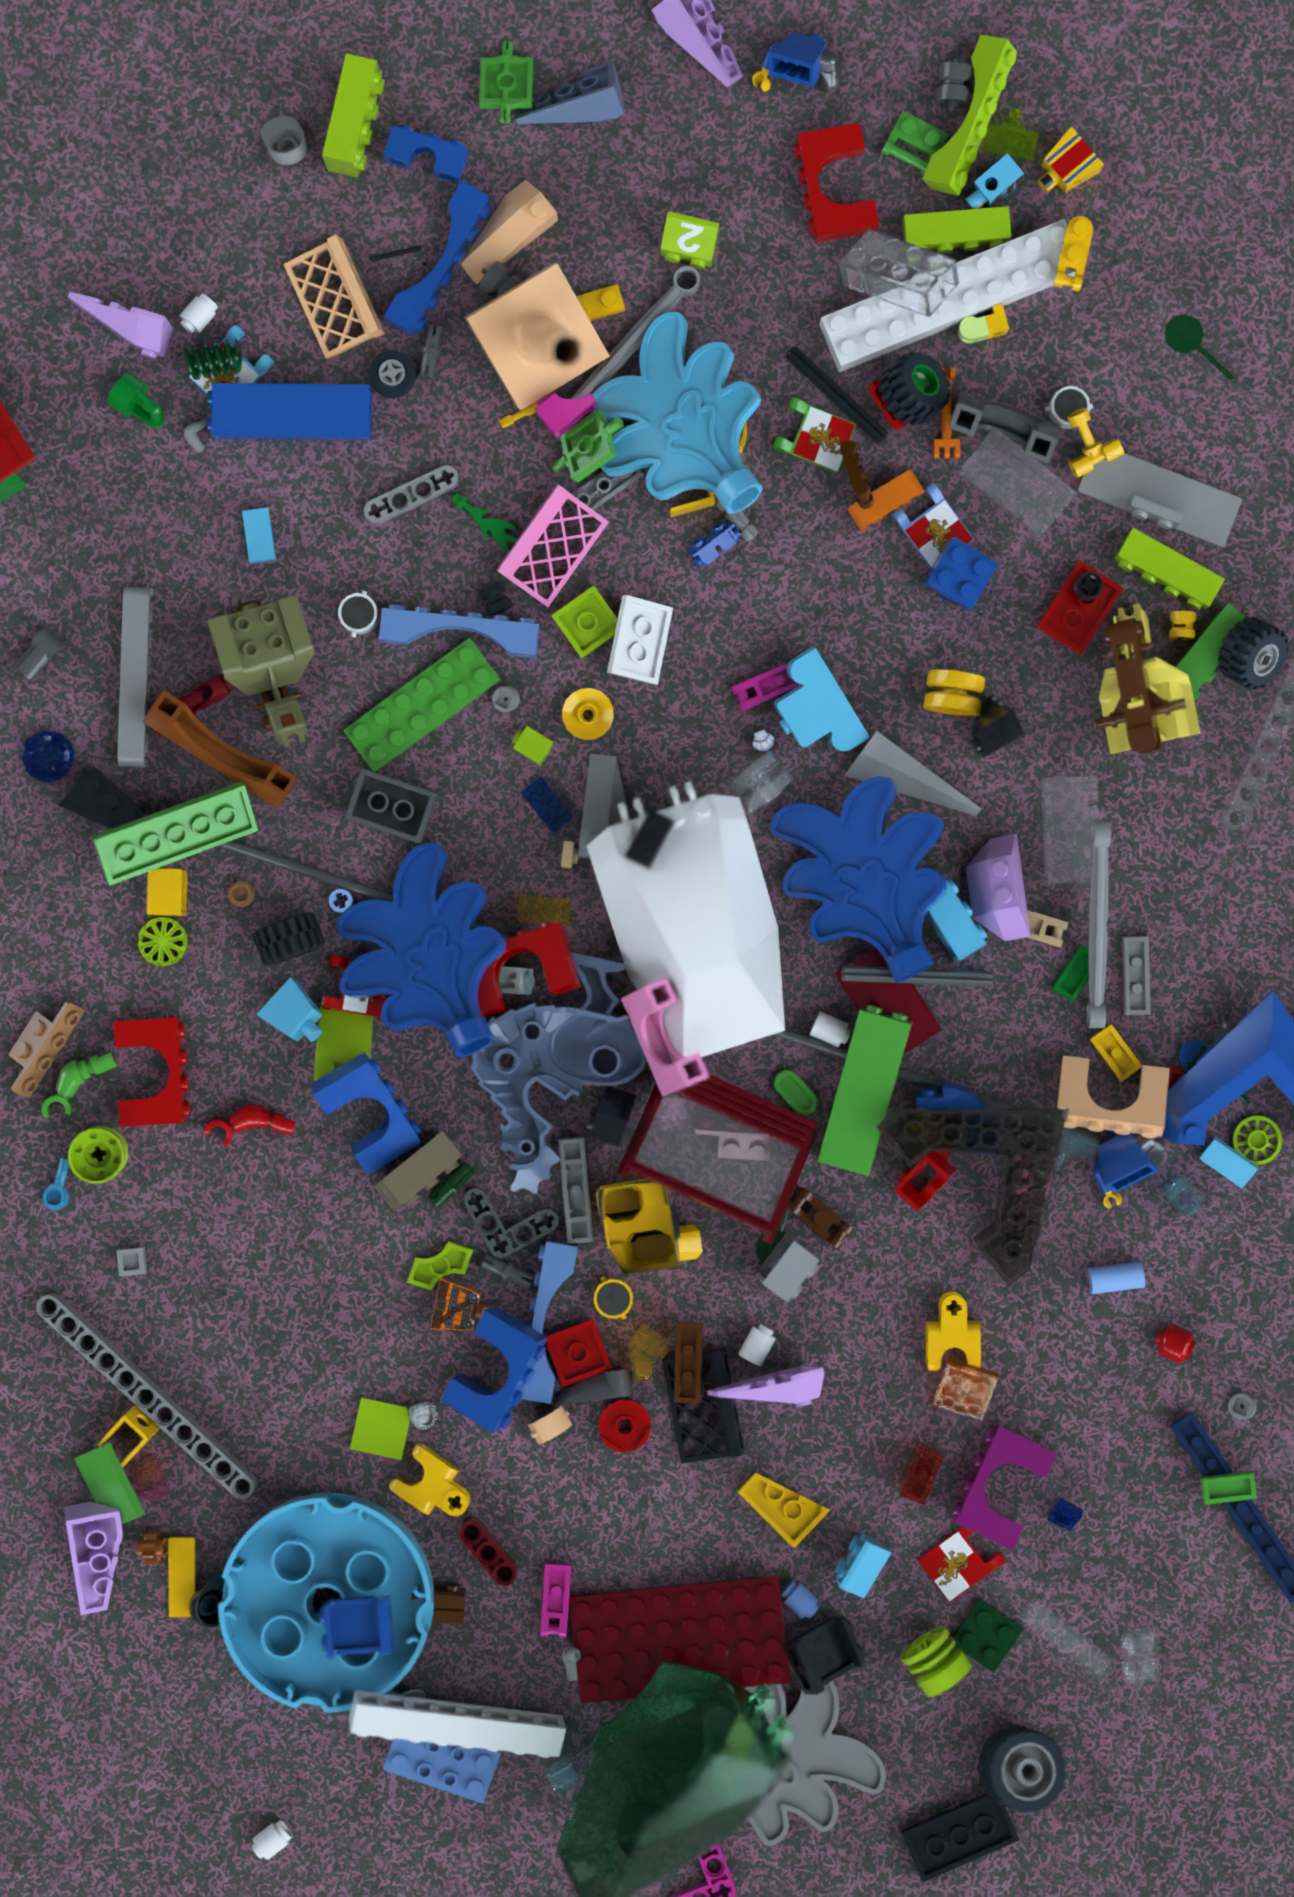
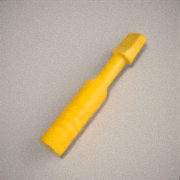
(509, 420)

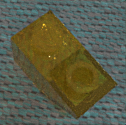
(644, 1349)

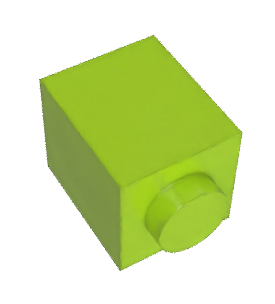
(532, 745)

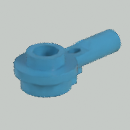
(55, 1195)

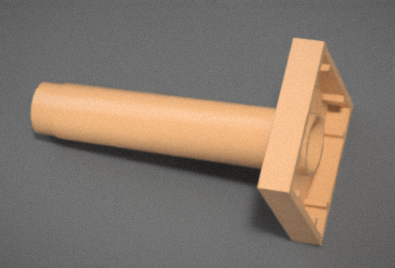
(537, 336)

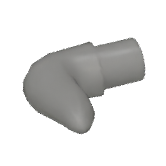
(191, 437)

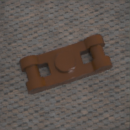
(856, 475)
(819, 1218)

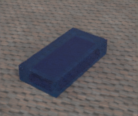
(547, 805)

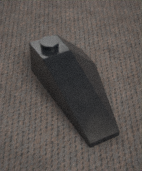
(996, 727)

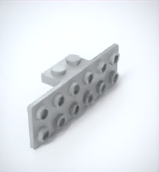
(1163, 497)

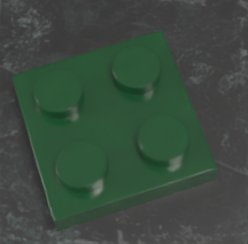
(987, 1635)

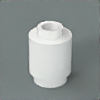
(198, 313)
(271, 1840)

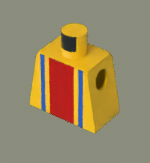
(1069, 163)

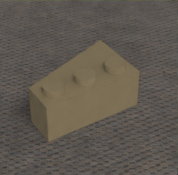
(419, 1172)

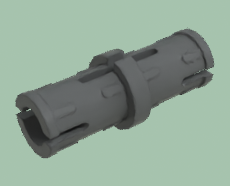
(430, 351)
(508, 1271)

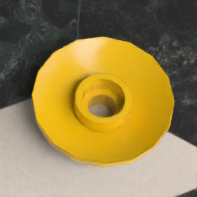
(584, 700)

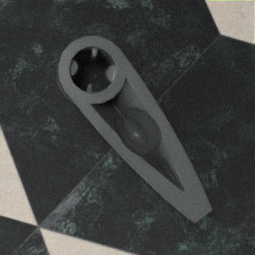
(598, 1387)

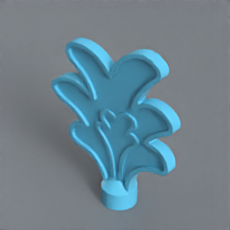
(682, 418)

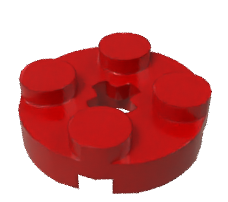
(639, 1421)

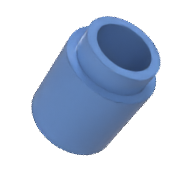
(799, 1599)

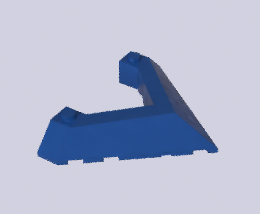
(1237, 1061)

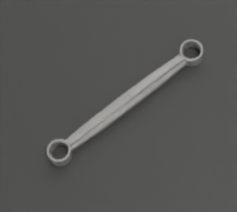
(632, 341)
(1098, 924)

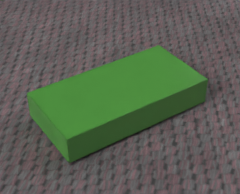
(1228, 1487)

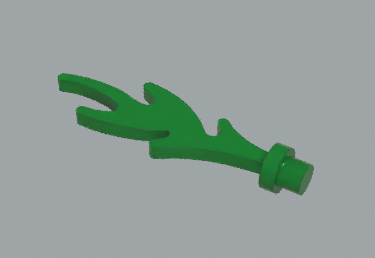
(495, 525)

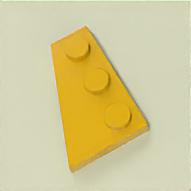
(781, 1508)

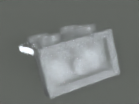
(1141, 1655)

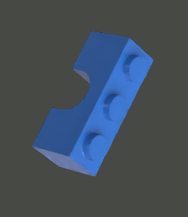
(406, 144)

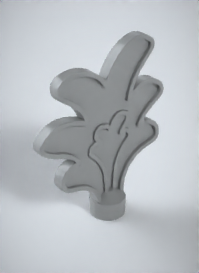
(814, 1757)

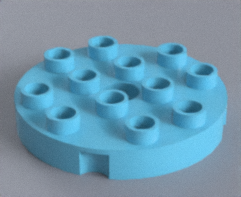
(271, 1588)

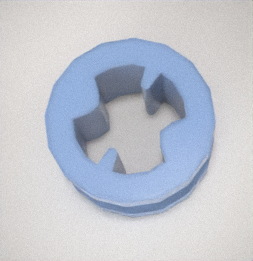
(333, 897)

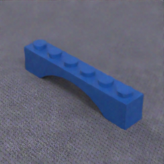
(411, 306)

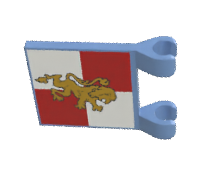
(933, 527)

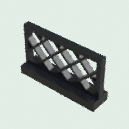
(726, 1409)

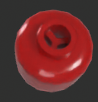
(1175, 1343)

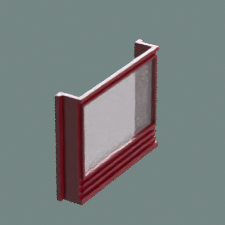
(722, 1150)

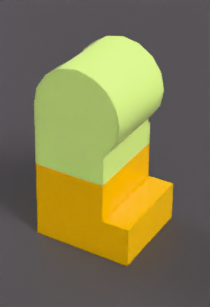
(982, 328)

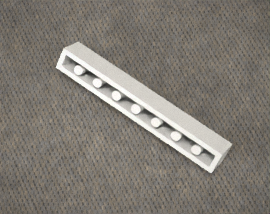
(456, 1724)

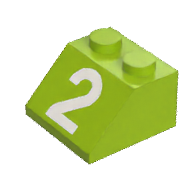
(689, 240)

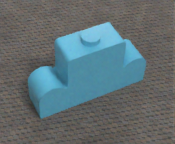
(818, 706)

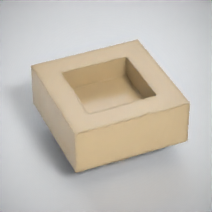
(569, 855)

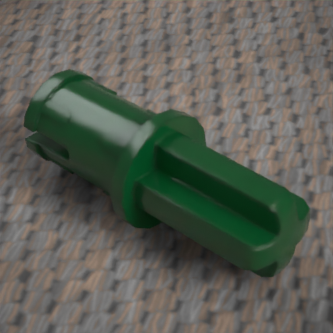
(451, 1184)

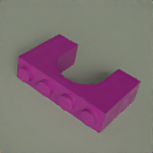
(973, 1509)

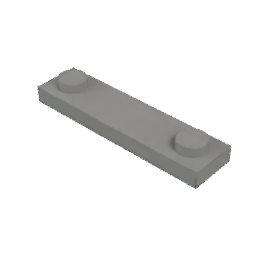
(575, 1190)

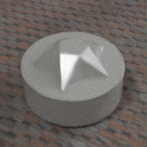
(505, 698)
(1242, 1406)

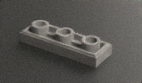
(594, 497)

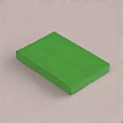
(109, 1482)

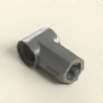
(42, 651)

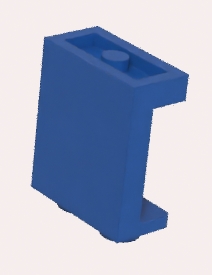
(357, 1626)

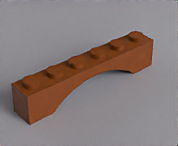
(182, 727)

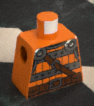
(457, 1306)

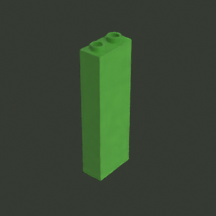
(865, 1090)

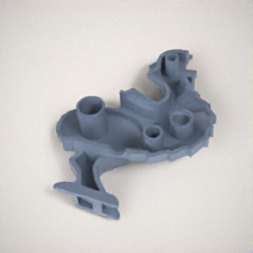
(561, 1052)

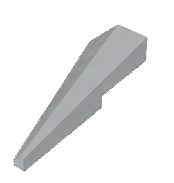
(911, 778)

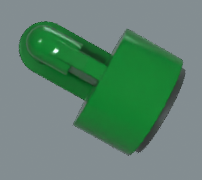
(129, 398)

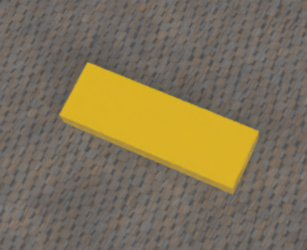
(181, 1574)

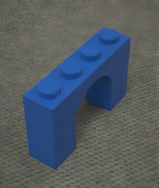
(362, 1079)
(521, 1348)

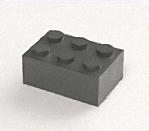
(391, 806)

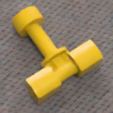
(1093, 451)

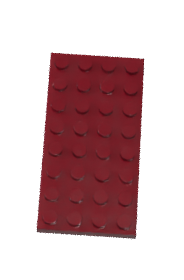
(705, 1625)

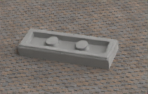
(1136, 975)

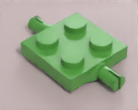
(506, 82)
(587, 445)

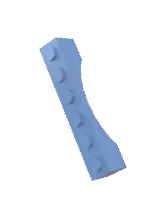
(405, 626)
(557, 1266)

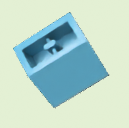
(862, 1565)

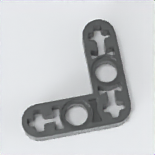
(508, 1234)

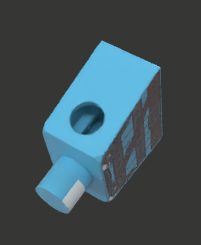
(1004, 175)

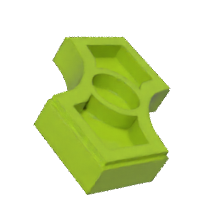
(451, 1260)

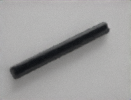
(836, 395)

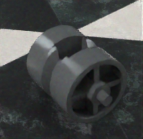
(954, 81)
(497, 280)

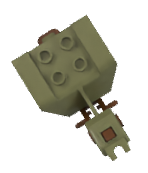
(264, 652)

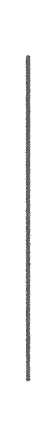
(615, 976)

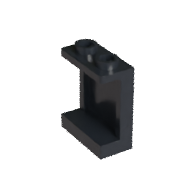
(824, 1654)

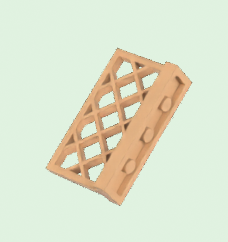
(354, 287)

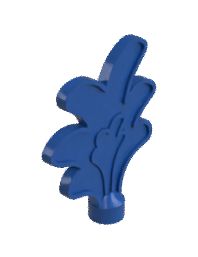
(866, 874)
(428, 952)

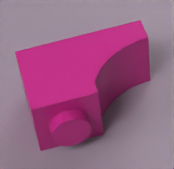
(562, 413)

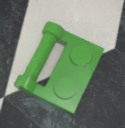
(917, 135)

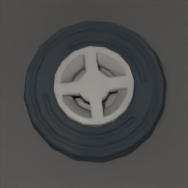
(390, 364)

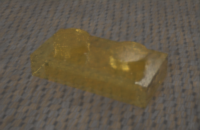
(544, 909)

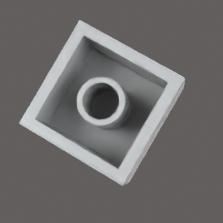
(787, 1268)

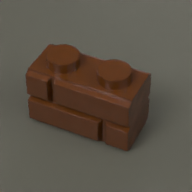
(448, 1603)

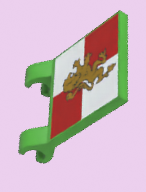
(817, 436)

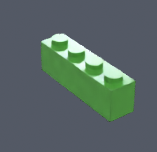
(1203, 654)

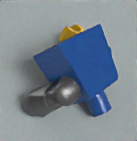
(801, 61)
(1124, 1162)

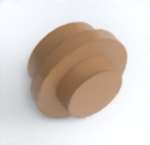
(241, 894)

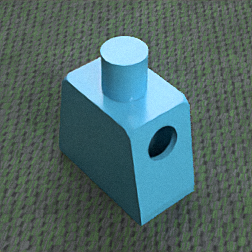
(293, 1012)

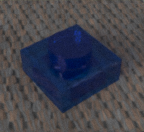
(1065, 1514)

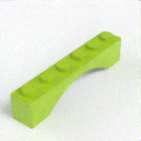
(951, 164)

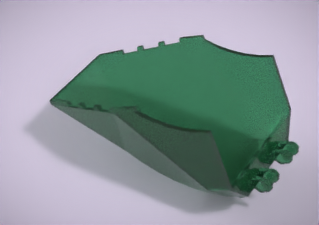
(671, 1779)

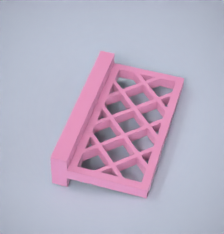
(534, 531)

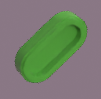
(795, 1092)

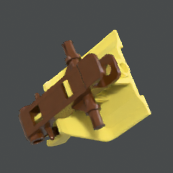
(1139, 697)

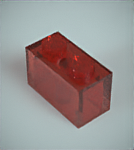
(920, 1473)

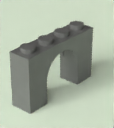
(1033, 433)

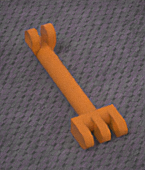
(946, 433)

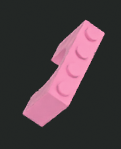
(646, 1015)

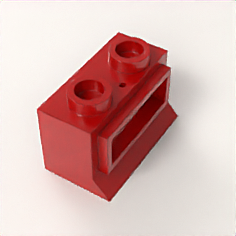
(910, 1193)

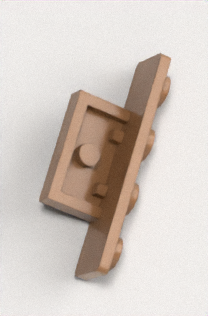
(41, 1044)

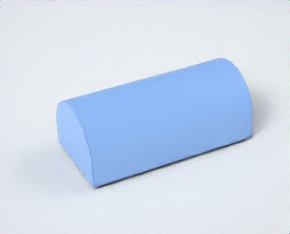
(1116, 1277)

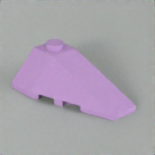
(694, 30)
(139, 327)
(787, 1386)
(94, 1546)

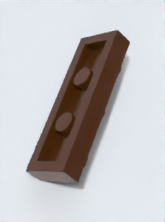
(688, 1362)

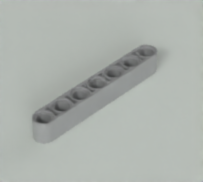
(134, 673)

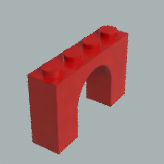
(828, 218)
(552, 948)
(170, 1104)

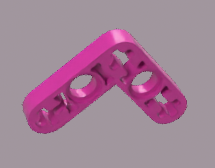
(713, 1878)

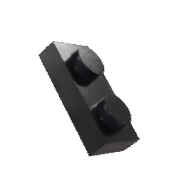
(649, 839)

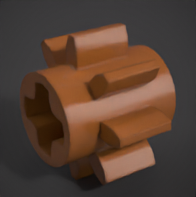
(152, 1547)

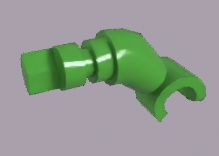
(74, 1075)

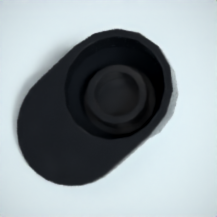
(204, 1603)

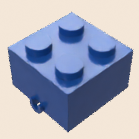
(960, 573)

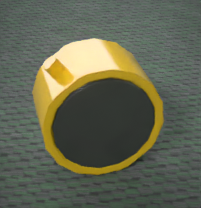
(613, 1297)

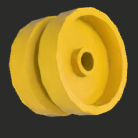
(954, 692)

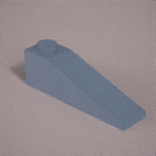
(588, 100)

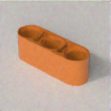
(886, 499)

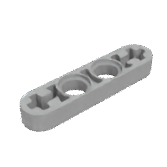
(409, 491)

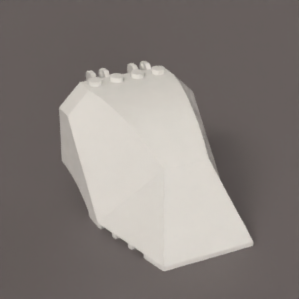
(697, 921)

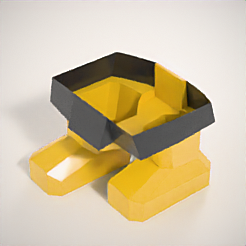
(654, 1213)

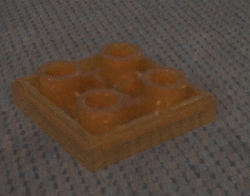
(965, 1389)

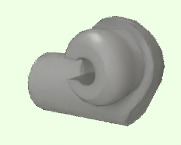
(570, 1656)

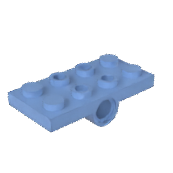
(444, 1767)

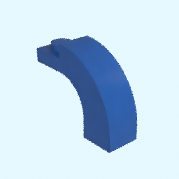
(951, 1097)

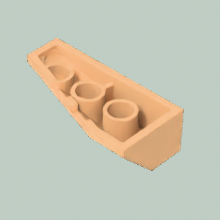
(514, 224)

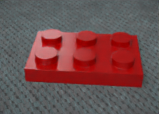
(1076, 621)

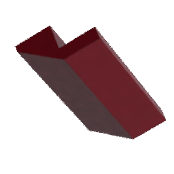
(892, 998)

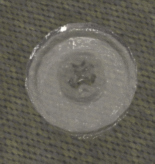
(762, 784)

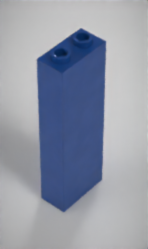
(290, 412)

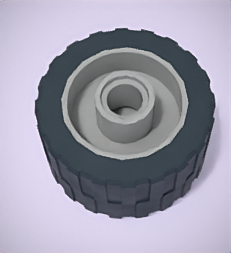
(1022, 1769)

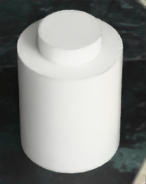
(830, 1029)
(757, 1344)

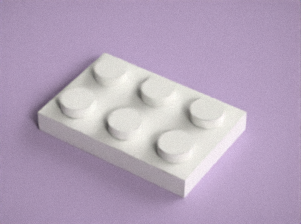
(640, 640)

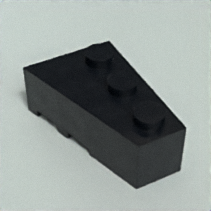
(101, 801)

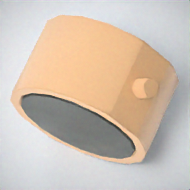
(549, 1424)

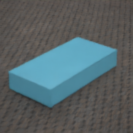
(259, 535)
(1228, 1162)

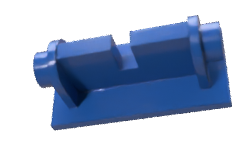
(705, 546)

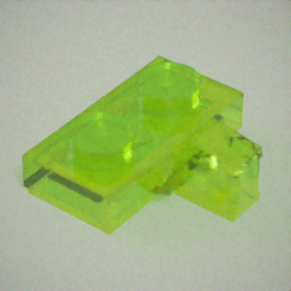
(1011, 139)

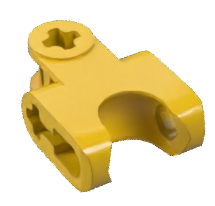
(952, 1331)
(435, 1486)

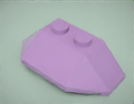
(998, 889)

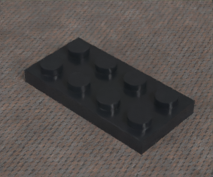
(959, 1836)

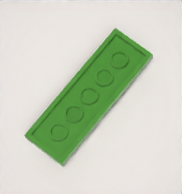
(422, 705)
(175, 833)

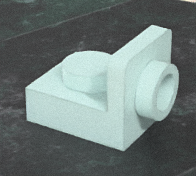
(516, 980)

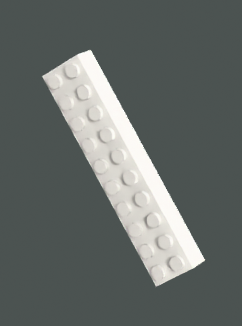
(984, 281)

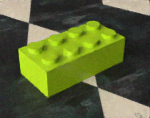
(352, 116)

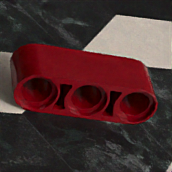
(492, 1563)

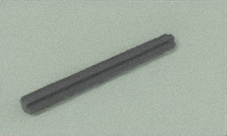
(929, 976)

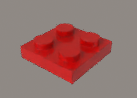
(578, 1352)

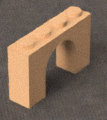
(1142, 1117)

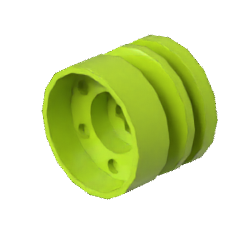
(90, 1167)
(936, 1662)

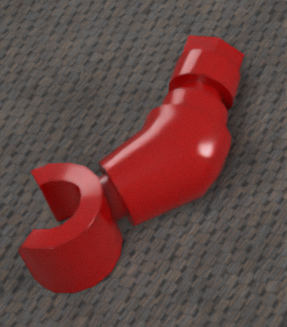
(250, 1117)

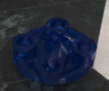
(48, 756)

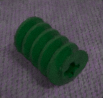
(214, 360)

